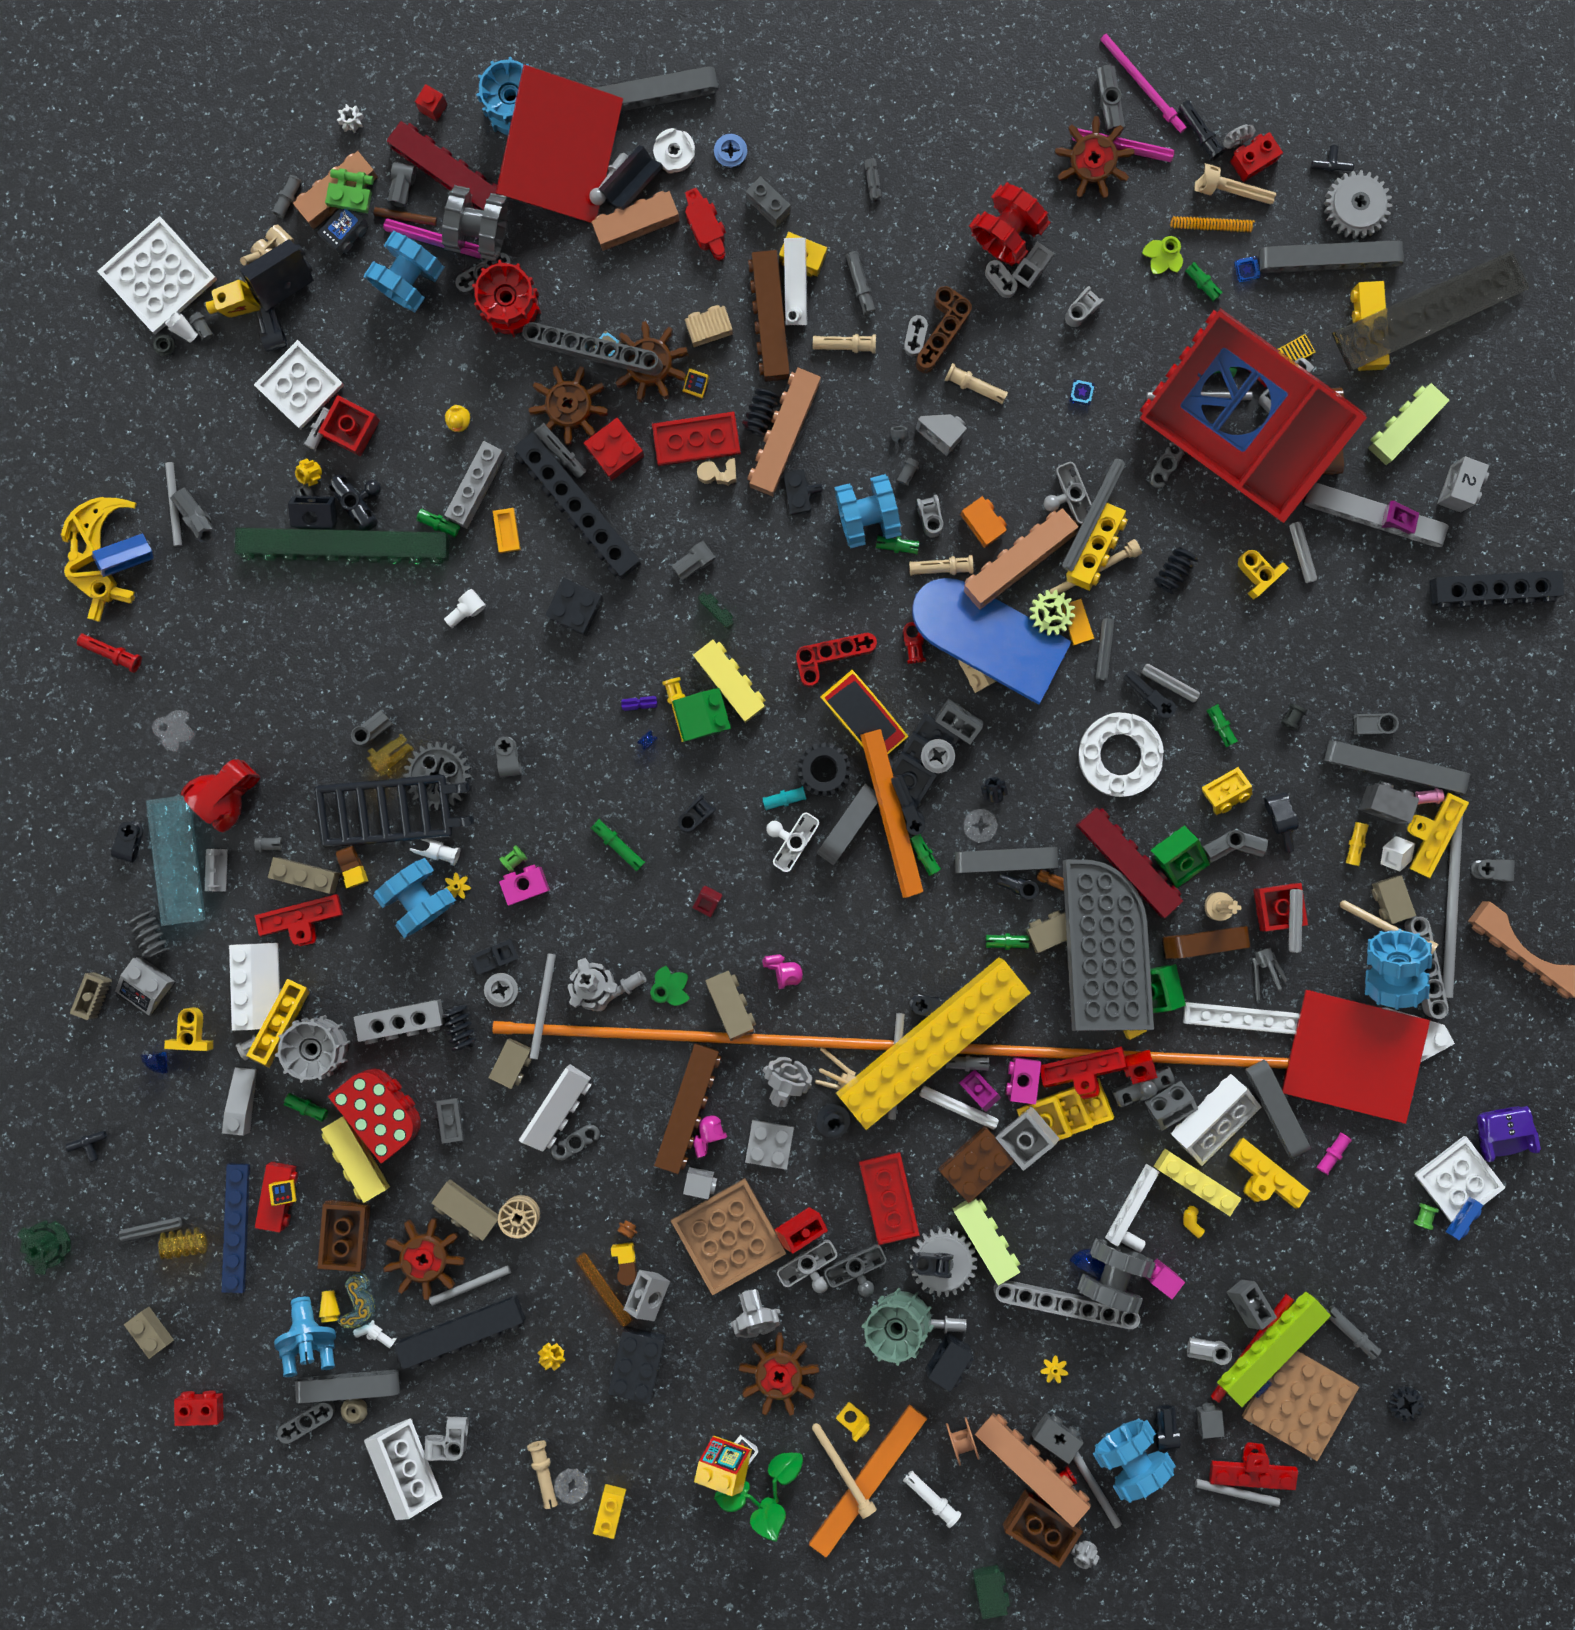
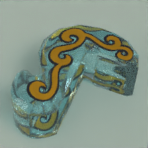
(361, 1300)

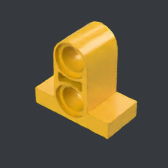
(1253, 572)
(193, 1028)

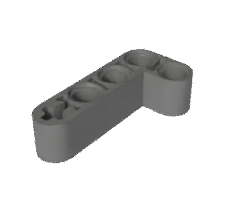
(848, 825)

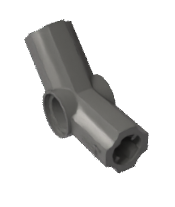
(194, 515)
(1247, 843)

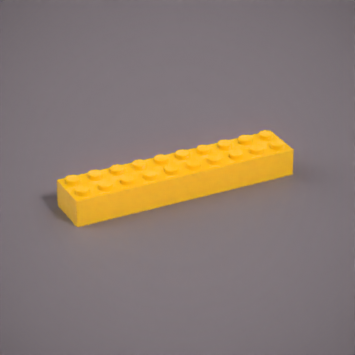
(933, 1043)

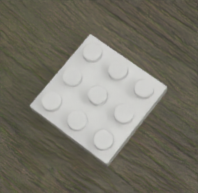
(299, 384)
(1457, 1176)

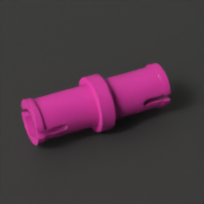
(1334, 1153)

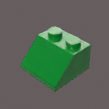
(701, 714)
(1180, 856)
(1166, 989)

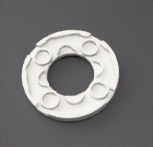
(1147, 740)

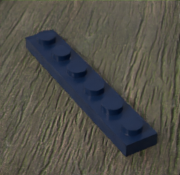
(235, 1228)

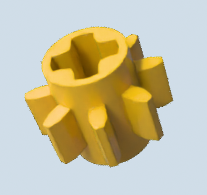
(308, 472)
(551, 1356)

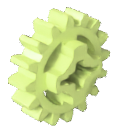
(1043, 607)

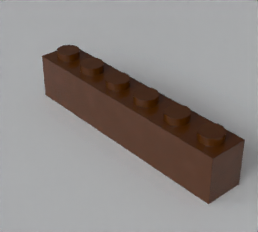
(770, 315)
(686, 1108)

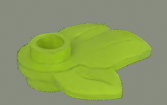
(1162, 257)

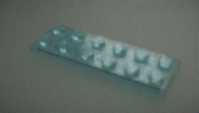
(175, 861)

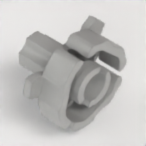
(587, 973)
(786, 1080)
(754, 1317)

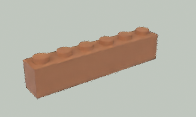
(784, 431)
(1020, 559)
(1033, 1469)

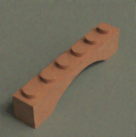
(1495, 924)

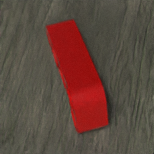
(837, 654)

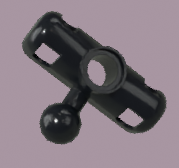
(347, 492)

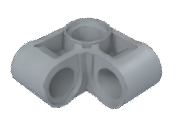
(439, 1446)

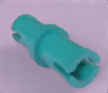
(784, 798)

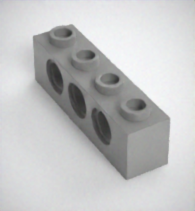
(475, 484)
(366, 1023)

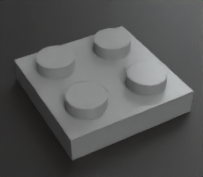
(769, 1144)

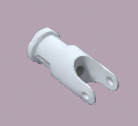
(438, 850)

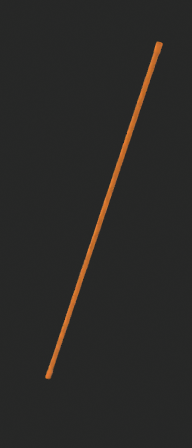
(503, 1027)

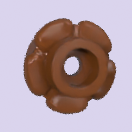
(627, 1229)

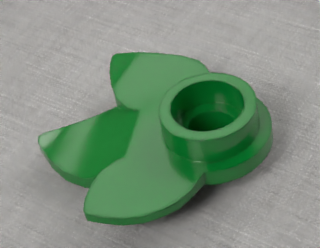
(672, 985)

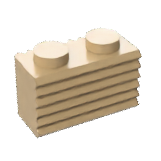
(708, 325)

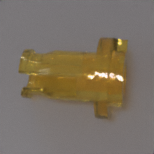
(382, 761)

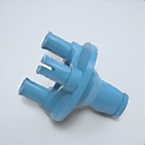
(303, 1338)

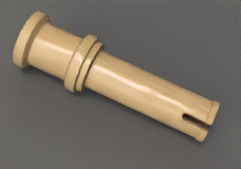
(855, 343)
(966, 380)
(953, 565)
(541, 1465)

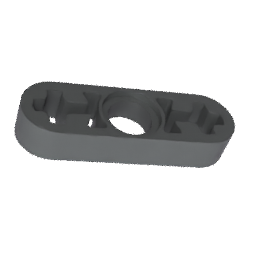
(474, 270)
(303, 1430)

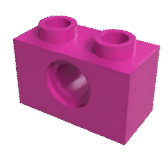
(537, 885)
(1029, 1091)
(1165, 1279)

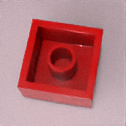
(349, 425)
(614, 449)
(1274, 906)

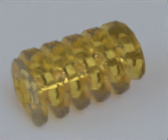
(182, 1244)

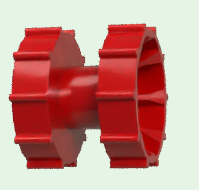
(1018, 214)
(494, 285)

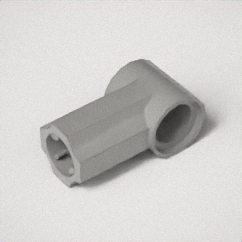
(1207, 1350)

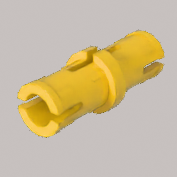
(1357, 844)

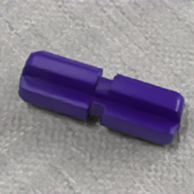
(643, 703)

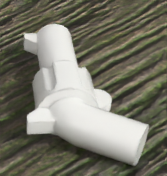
(374, 1332)

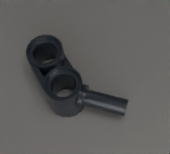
(1284, 817)

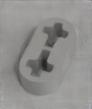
(1004, 275)
(920, 336)

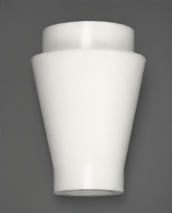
(181, 327)

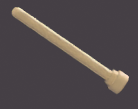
(1131, 550)
(1374, 920)
(865, 1507)

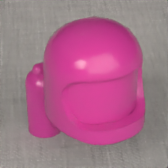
(786, 973)
(710, 1131)

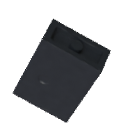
(277, 274)

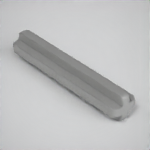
(1303, 552)
(1170, 683)
(1295, 920)

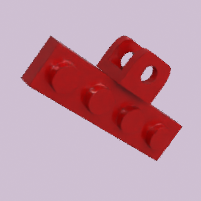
(299, 919)
(1084, 1071)
(1253, 1471)

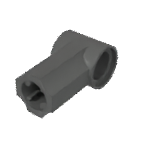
(402, 178)
(697, 558)
(373, 727)

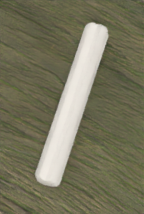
(958, 1107)

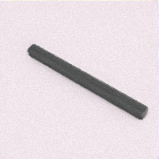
(1093, 515)

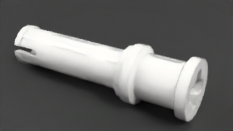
(939, 1505)

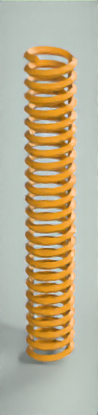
(1211, 225)

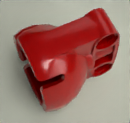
(220, 795)

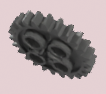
(419, 768)

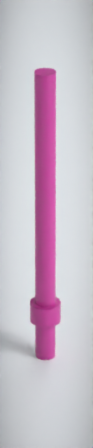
(1168, 113)

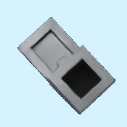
(1033, 265)

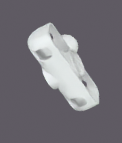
(776, 829)

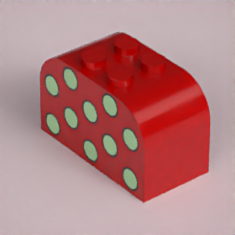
(378, 1112)

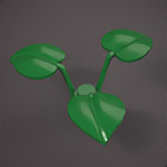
(770, 1516)

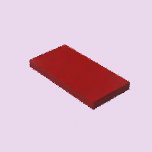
(696, 438)
(889, 1198)

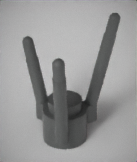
(1266, 958)

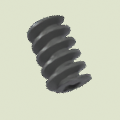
(148, 935)

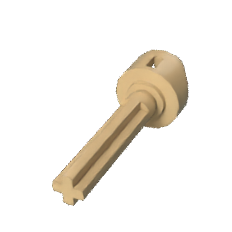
(1211, 180)
(1220, 906)

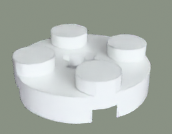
(676, 138)

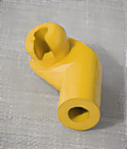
(1190, 1221)

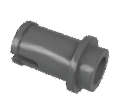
(199, 323)
(908, 471)
(268, 844)

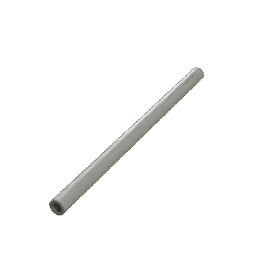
(1452, 910)

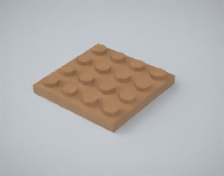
(728, 1236)
(1302, 1404)

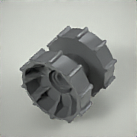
(463, 221)
(1115, 1278)

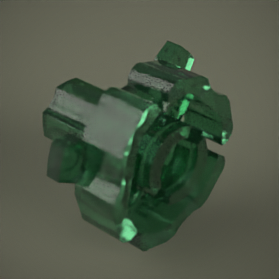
(44, 1245)

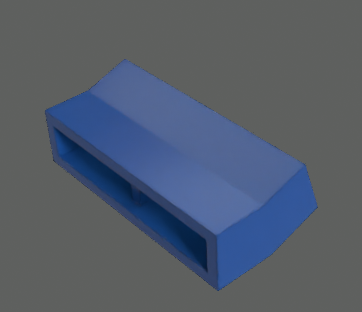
(122, 555)

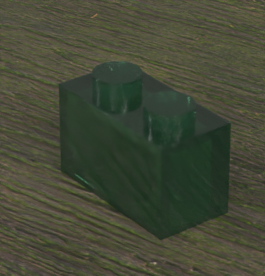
(990, 1591)

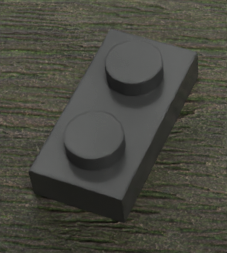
(450, 1120)

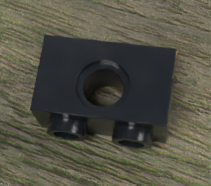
(322, 506)

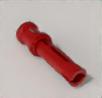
(117, 655)

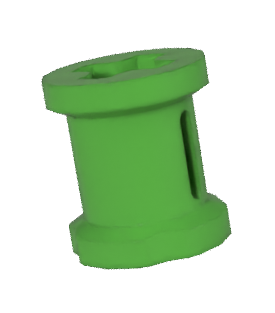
(513, 859)
(1426, 1216)

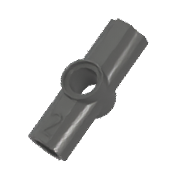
(1109, 87)

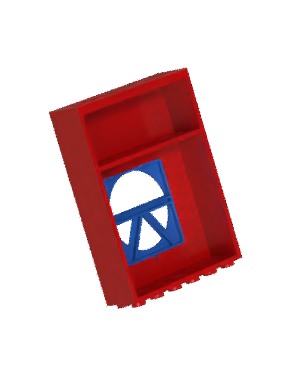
(1292, 446)

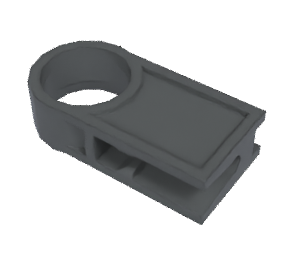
(1370, 724)

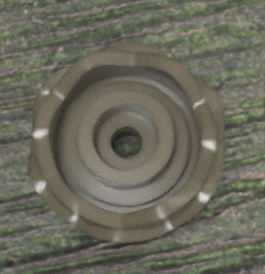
(360, 1407)

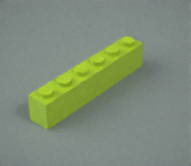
(1273, 1348)

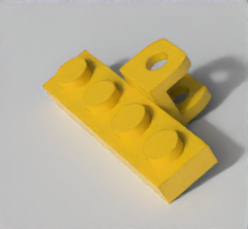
(1435, 833)
(1267, 1176)

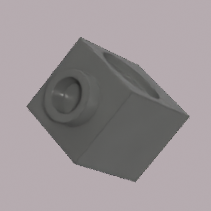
(1210, 1421)

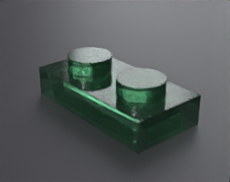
(722, 616)

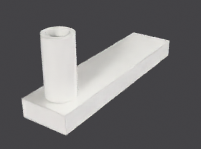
(795, 281)
(1118, 1230)

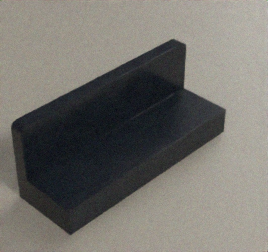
(630, 178)

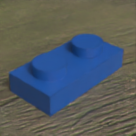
(1460, 1225)

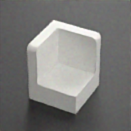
(1397, 853)

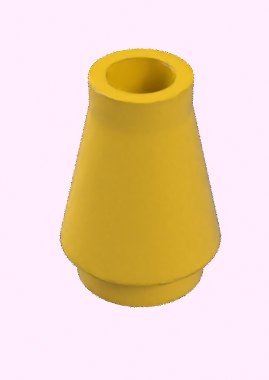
(329, 1308)

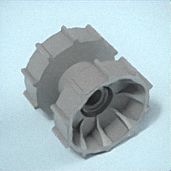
(295, 1052)

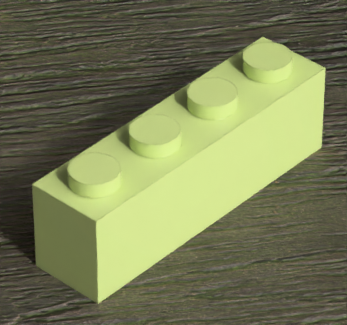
(1408, 424)
(986, 1241)

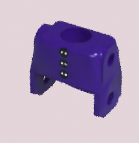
(1507, 1132)

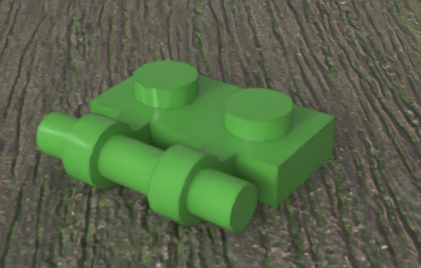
(349, 197)

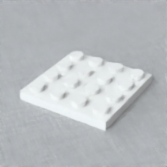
(157, 275)

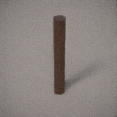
(393, 214)

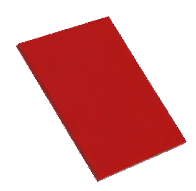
(558, 144)
(1355, 1056)

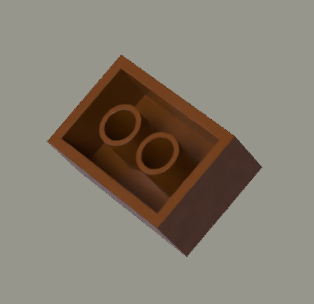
(976, 1164)
(344, 1235)
(1041, 1528)

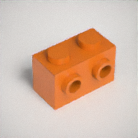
(984, 521)

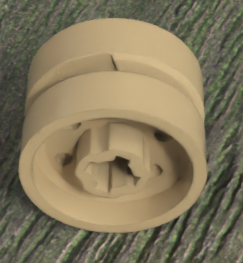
(514, 1226)

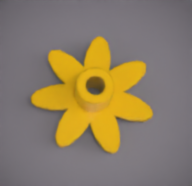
(461, 885)
(1051, 1367)

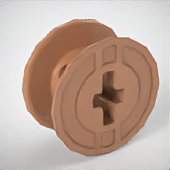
(962, 1441)

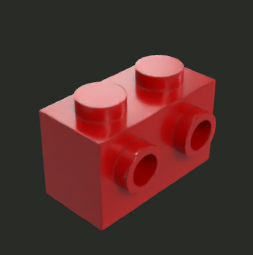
(1256, 156)
(801, 1230)
(198, 1409)

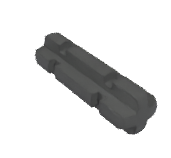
(873, 179)

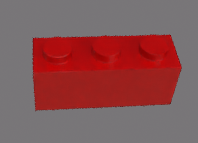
(274, 1217)

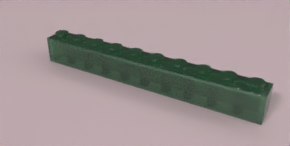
(342, 545)

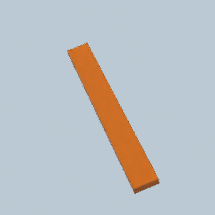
(891, 813)
(868, 1480)

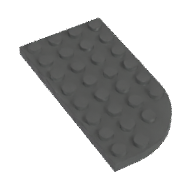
(1106, 949)

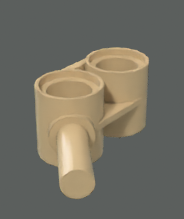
(275, 236)

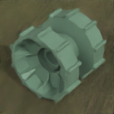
(889, 1342)

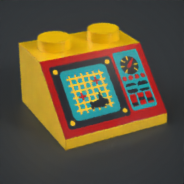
(723, 1466)

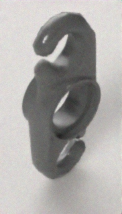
(1158, 469)
(569, 1151)

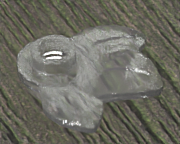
(176, 730)

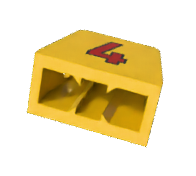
(232, 300)

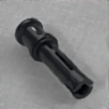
(1206, 137)

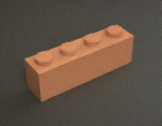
(312, 203)
(635, 220)

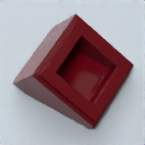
(707, 901)

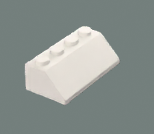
(253, 983)
(555, 1108)
(1216, 1119)
(403, 1470)

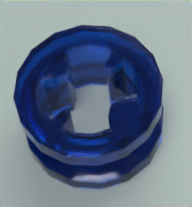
(647, 740)

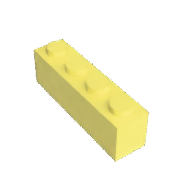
(728, 679)
(355, 1159)
(1197, 1182)

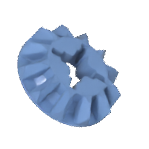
(723, 145)

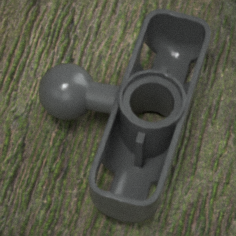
(1143, 1090)
(842, 1269)

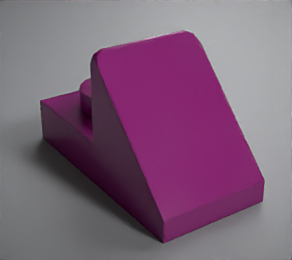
(1400, 517)
(980, 1090)

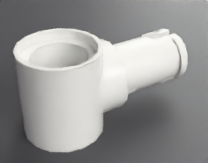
(469, 605)

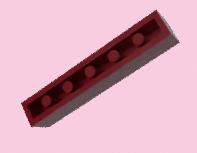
(439, 163)
(1128, 861)

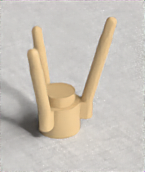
(843, 1080)

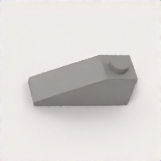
(240, 1102)

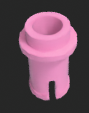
(1432, 796)

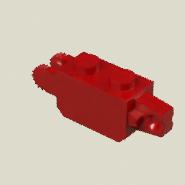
(704, 224)

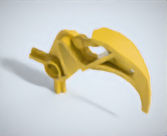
(92, 581)

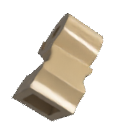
(708, 472)

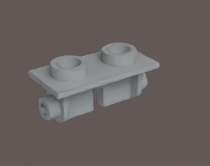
(216, 869)

